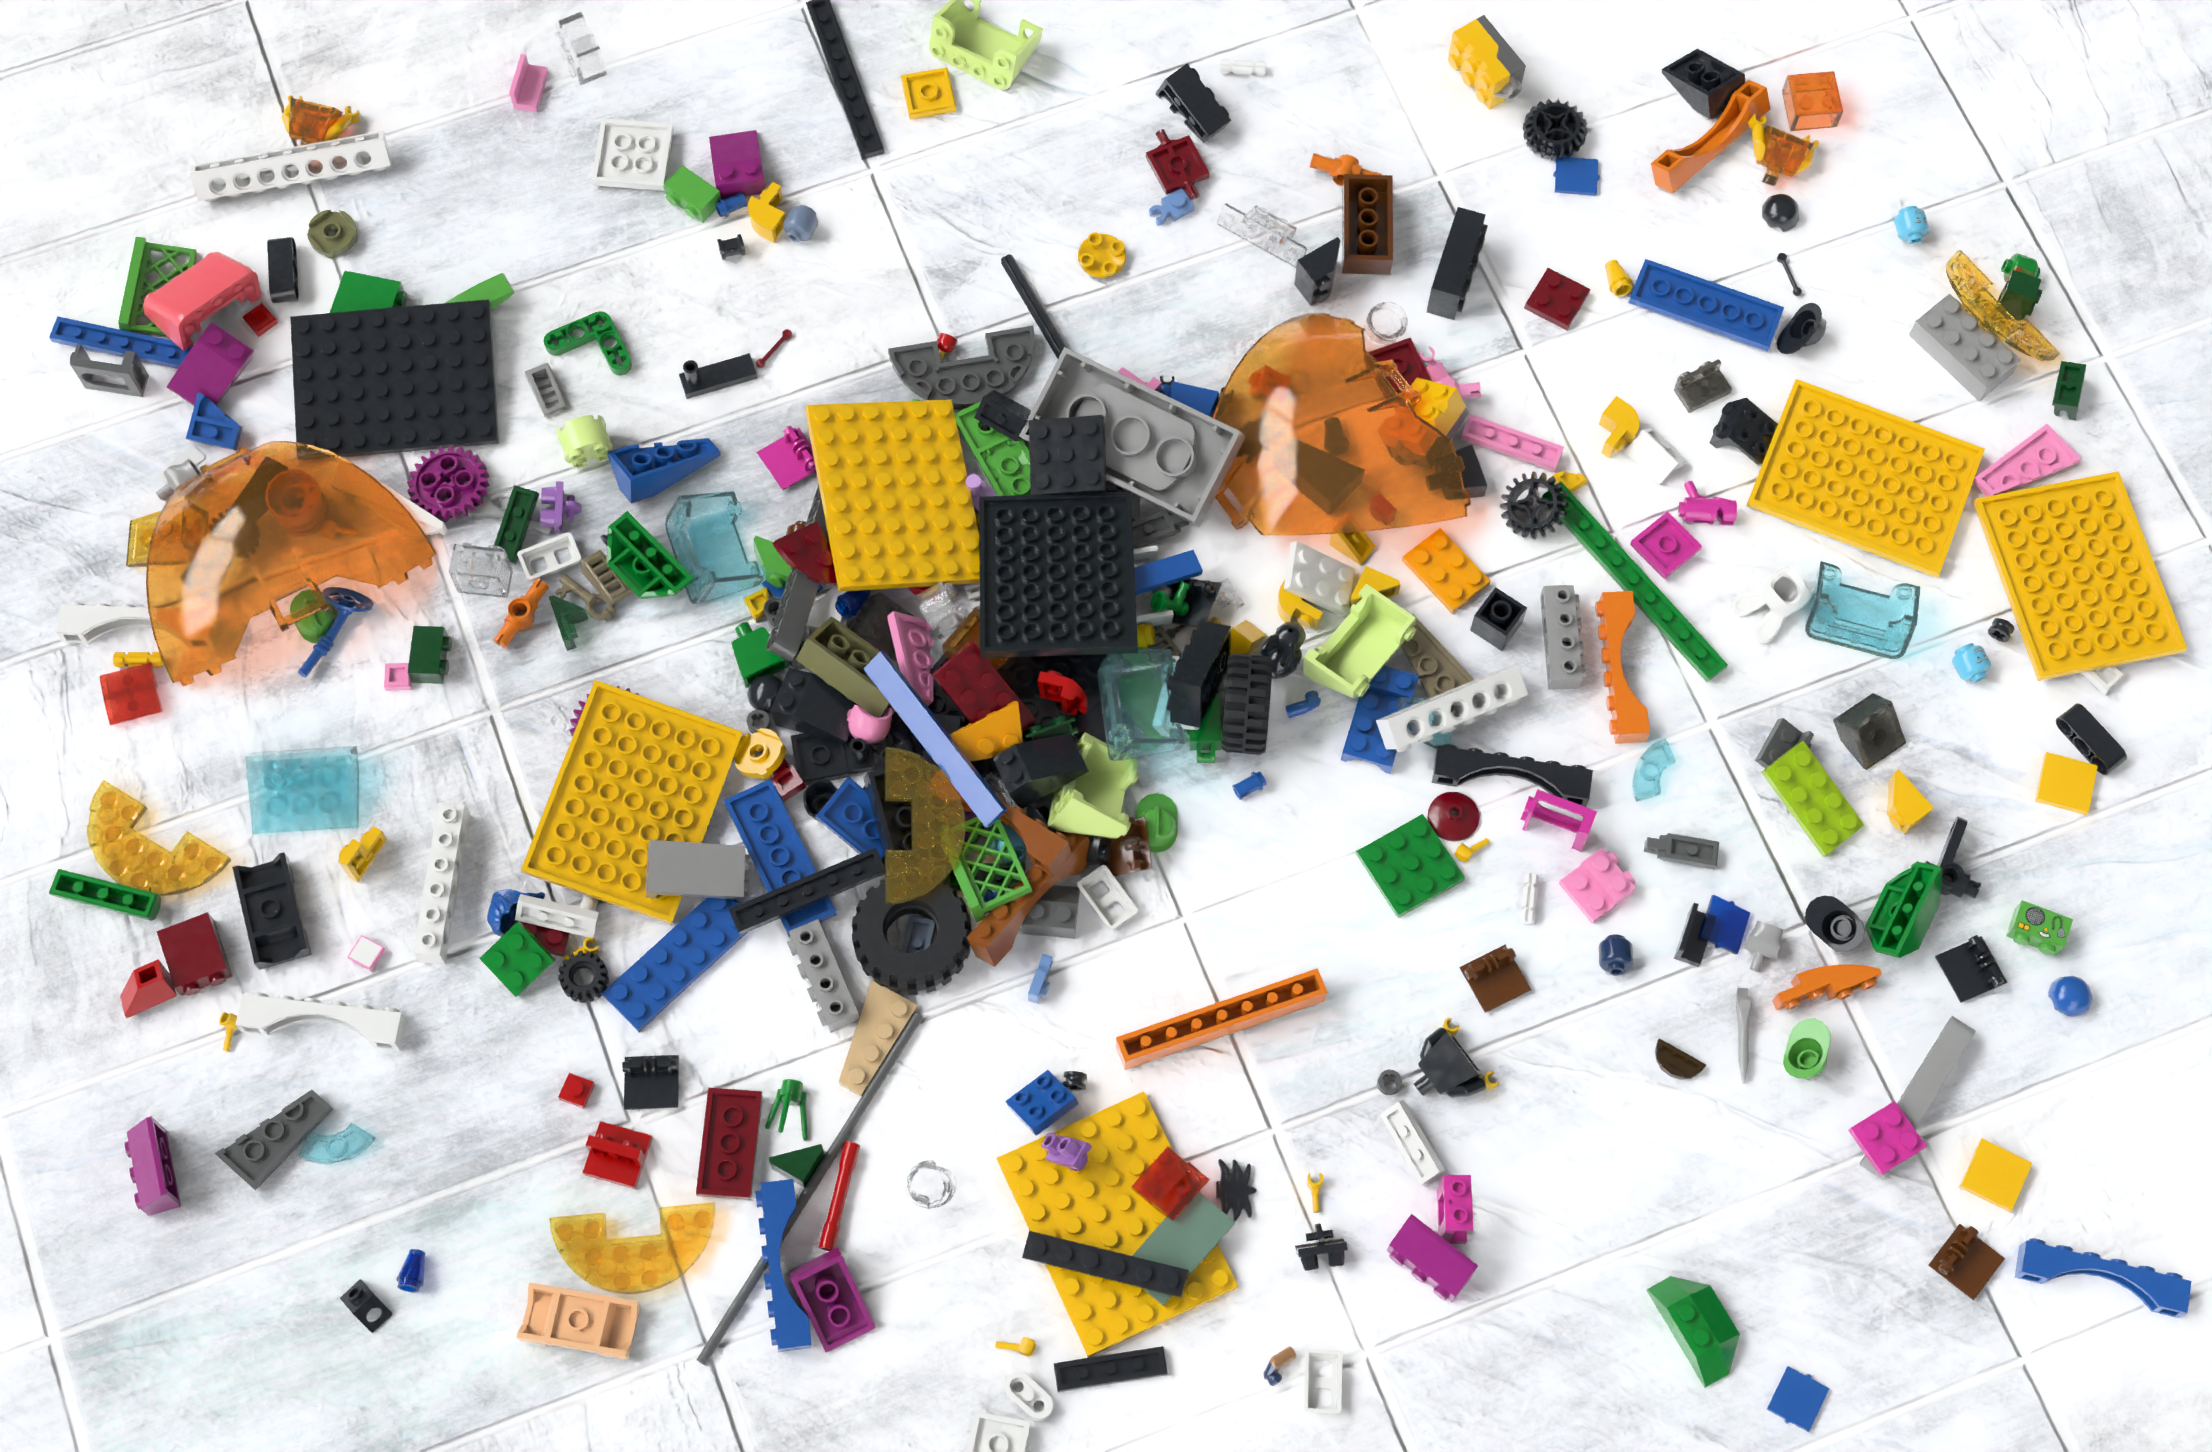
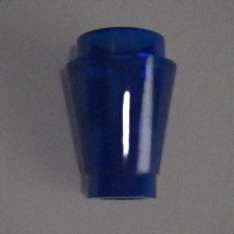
(850, 602)
(412, 1272)

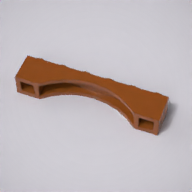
(1046, 849)
(998, 930)

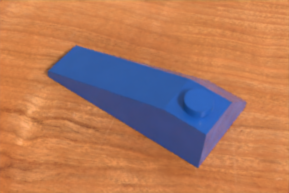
(650, 470)

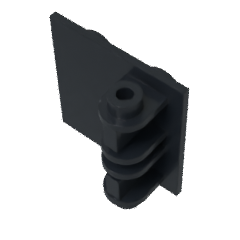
(1199, 598)
(1971, 969)
(651, 1082)

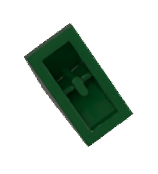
(798, 1164)

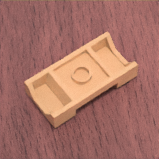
(579, 1321)

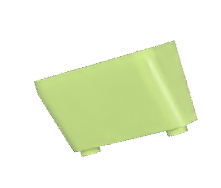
(1360, 644)
(1095, 799)

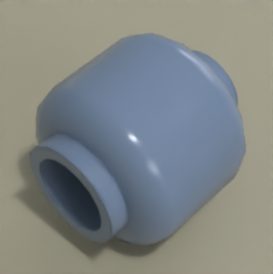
(800, 223)

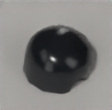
(1780, 212)
(763, 692)
(817, 796)

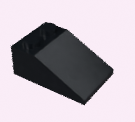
(1704, 82)
(812, 707)
(1039, 767)

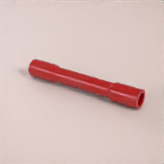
(832, 1224)

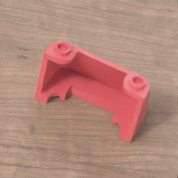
(198, 294)

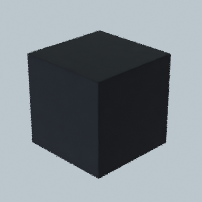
(1498, 618)

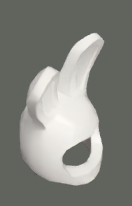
(1783, 595)

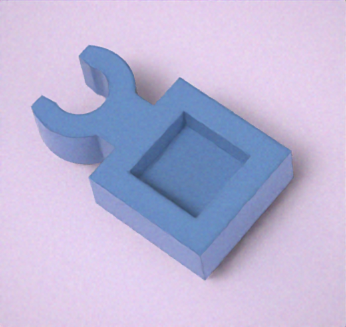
(1173, 205)
(1040, 985)

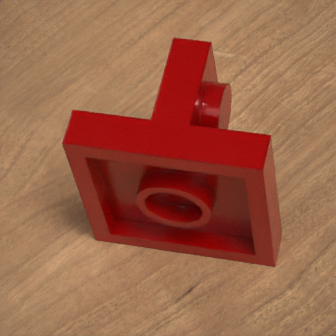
(616, 1154)

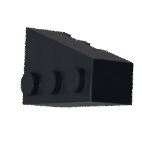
(1194, 103)

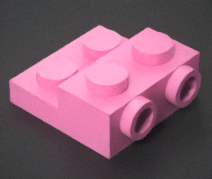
(1598, 885)

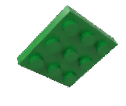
(1410, 866)

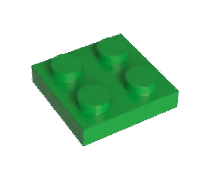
(517, 959)

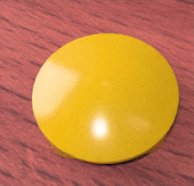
(1102, 255)

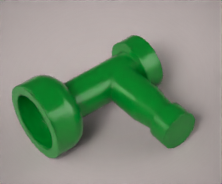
(1160, 601)

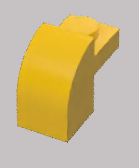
(764, 215)
(1623, 424)
(1292, 606)

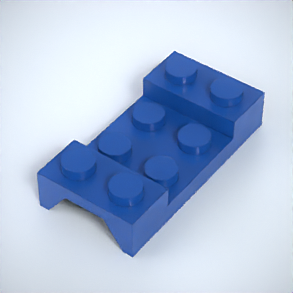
(1380, 700)

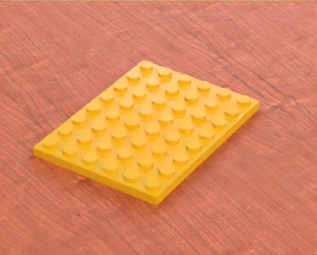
(1866, 478)
(894, 494)
(2079, 576)
(627, 780)
(1105, 1213)

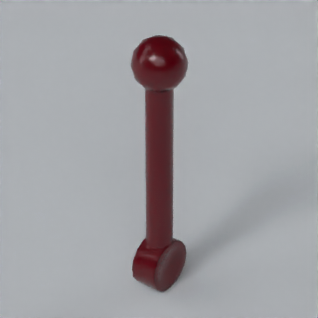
(786, 335)

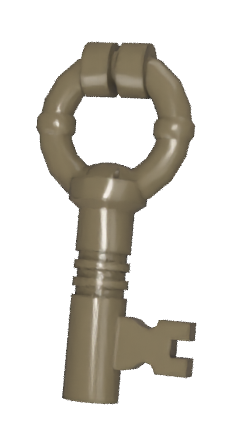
(590, 599)

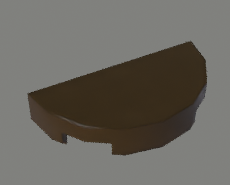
(1676, 1062)

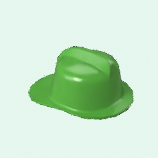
(315, 625)
(1161, 820)
(1807, 1049)

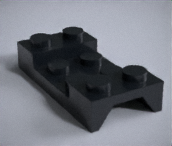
(271, 912)

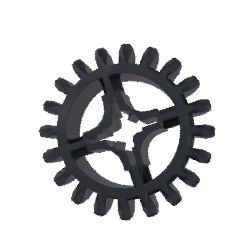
(1556, 136)
(1544, 505)

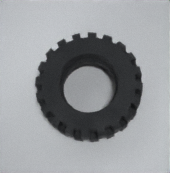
(1247, 704)

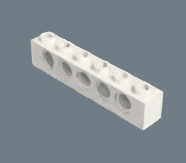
(1394, 726)
(441, 883)

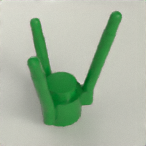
(789, 1095)

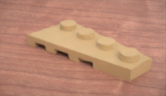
(877, 1031)

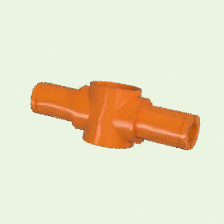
(1339, 166)
(517, 623)

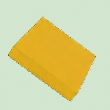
(928, 93)
(2066, 783)
(1995, 1175)

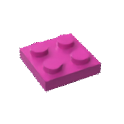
(1665, 545)
(1887, 1138)

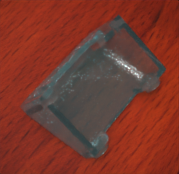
(710, 547)
(1861, 617)
(1136, 704)

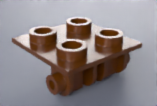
(1132, 851)
(1495, 978)
(1966, 1261)

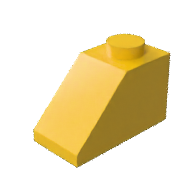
(1905, 803)

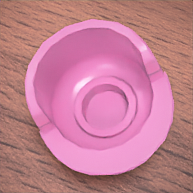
(867, 726)

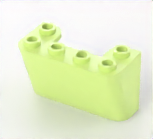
(979, 46)

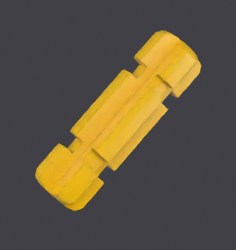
(134, 659)

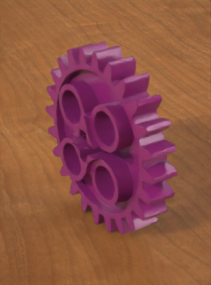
(449, 483)

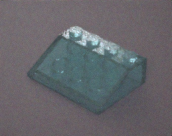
(303, 789)

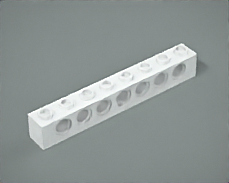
(300, 156)

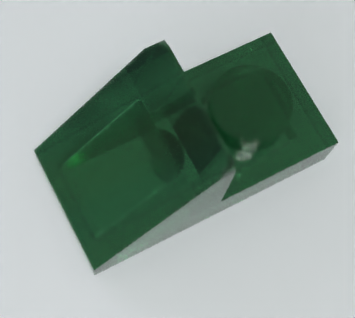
(566, 616)

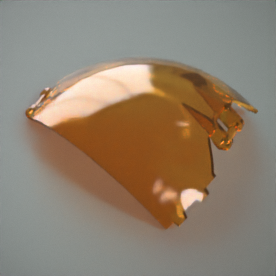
(1332, 438)
(260, 533)

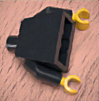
(1449, 1066)

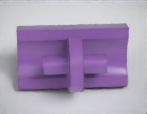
(555, 496)
(1066, 1151)

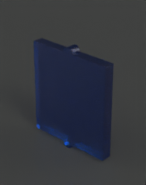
(1724, 924)

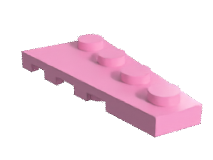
(2027, 462)
(912, 650)

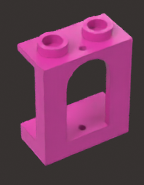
(1582, 828)
(1455, 1202)

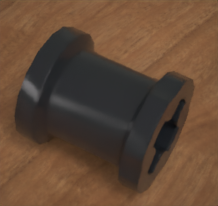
(731, 247)

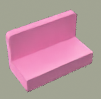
(528, 85)

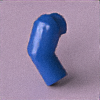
(1312, 701)

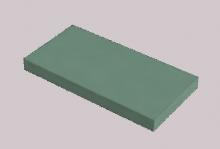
(1186, 1239)

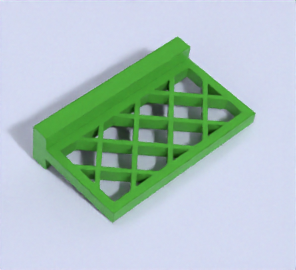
(137, 279)
(966, 877)

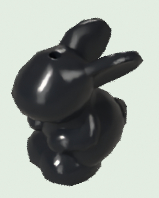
(1284, 648)

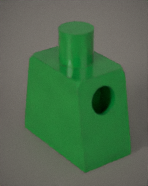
(752, 655)

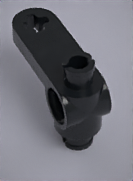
(1961, 880)

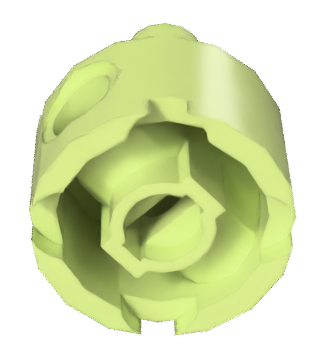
(584, 440)

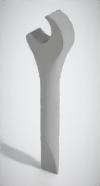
(489, 509)
(1743, 1006)

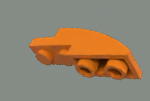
(1833, 980)

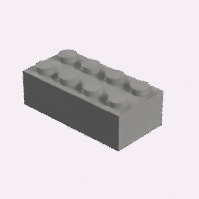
(1963, 348)

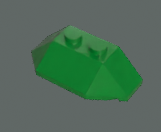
(643, 561)
(1905, 910)
(1697, 1325)

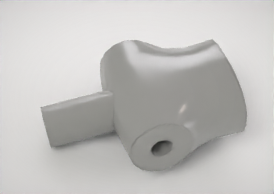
(177, 475)
(1764, 942)

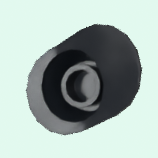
(1803, 330)
(1834, 923)

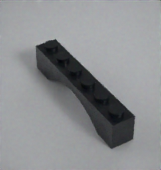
(1459, 766)

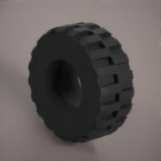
(912, 970)

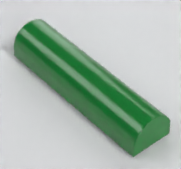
(105, 895)

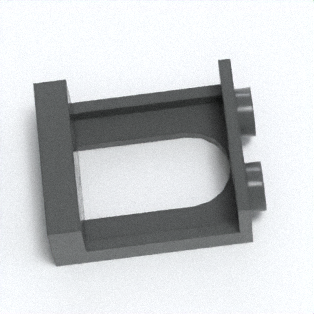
(130, 370)

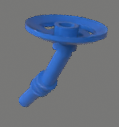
(345, 608)

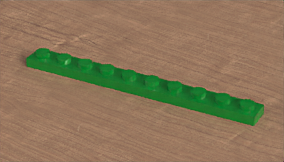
(1645, 592)

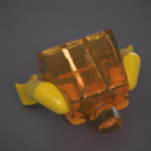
(316, 122)
(1779, 151)

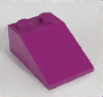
(737, 164)
(211, 366)
(831, 1299)

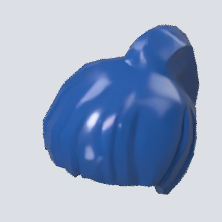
(503, 909)

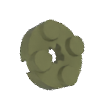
(332, 245)

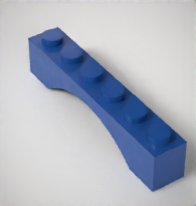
(2160, 1292)
(791, 1323)

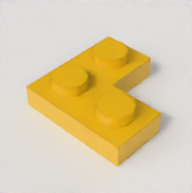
(359, 855)

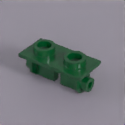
(1060, 726)

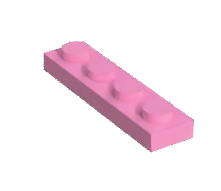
(1512, 442)

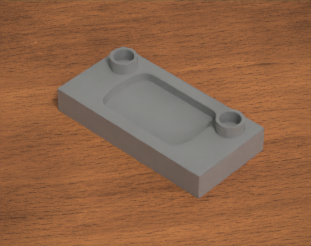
(1151, 440)

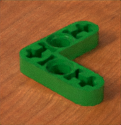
(598, 333)

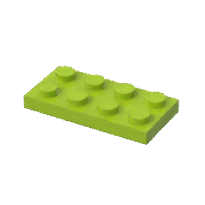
(1812, 798)

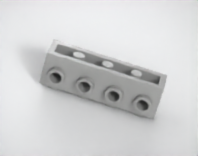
(1561, 637)
(824, 976)

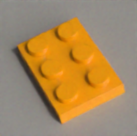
(1446, 570)

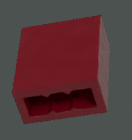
(194, 954)

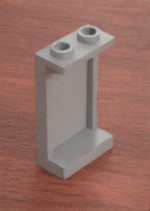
(696, 870)

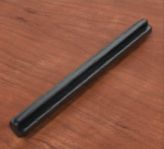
(1033, 304)

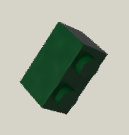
(2020, 294)
(429, 654)

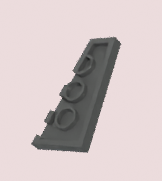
(267, 1146)

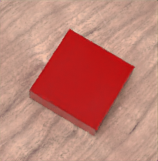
(260, 320)

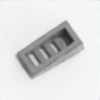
(541, 371)

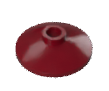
(1451, 827)

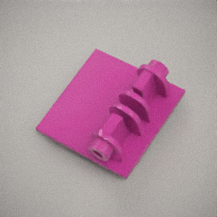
(789, 458)

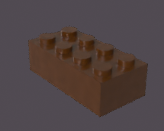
(1367, 224)

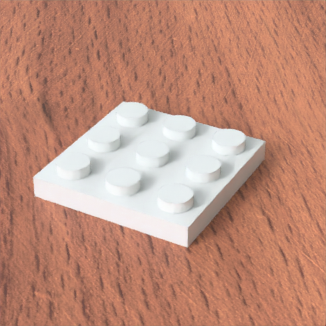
(632, 154)

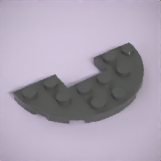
(970, 378)

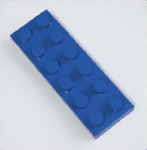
(1706, 305)
(775, 847)
(674, 962)

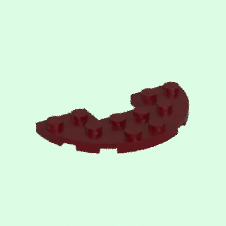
(809, 553)

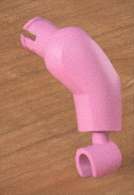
(1439, 374)

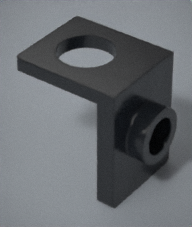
(360, 1301)

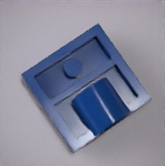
(1042, 1102)

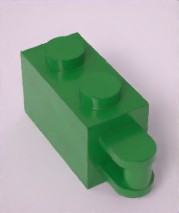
(1208, 735)

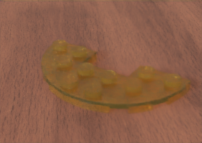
(1972, 289)
(935, 826)
(137, 860)
(638, 1262)

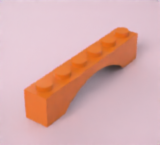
(1679, 165)
(1629, 715)

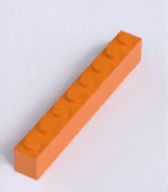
(1221, 1019)

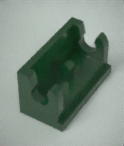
(2069, 388)

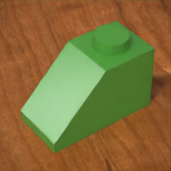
(775, 568)

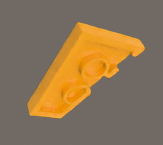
(990, 734)

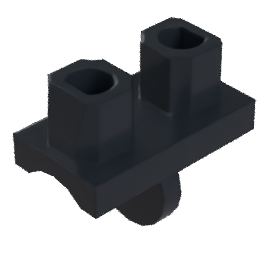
(1333, 1248)

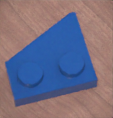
(212, 425)

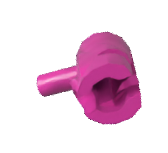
(1704, 510)

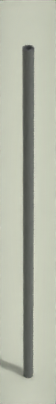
(813, 1183)

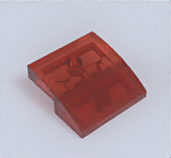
(130, 694)
(1170, 1184)

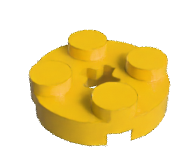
(768, 762)

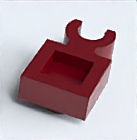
(787, 780)

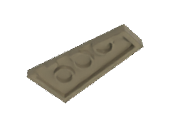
(1433, 663)

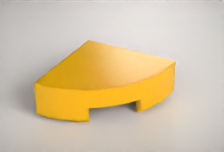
(1570, 480)
(755, 603)

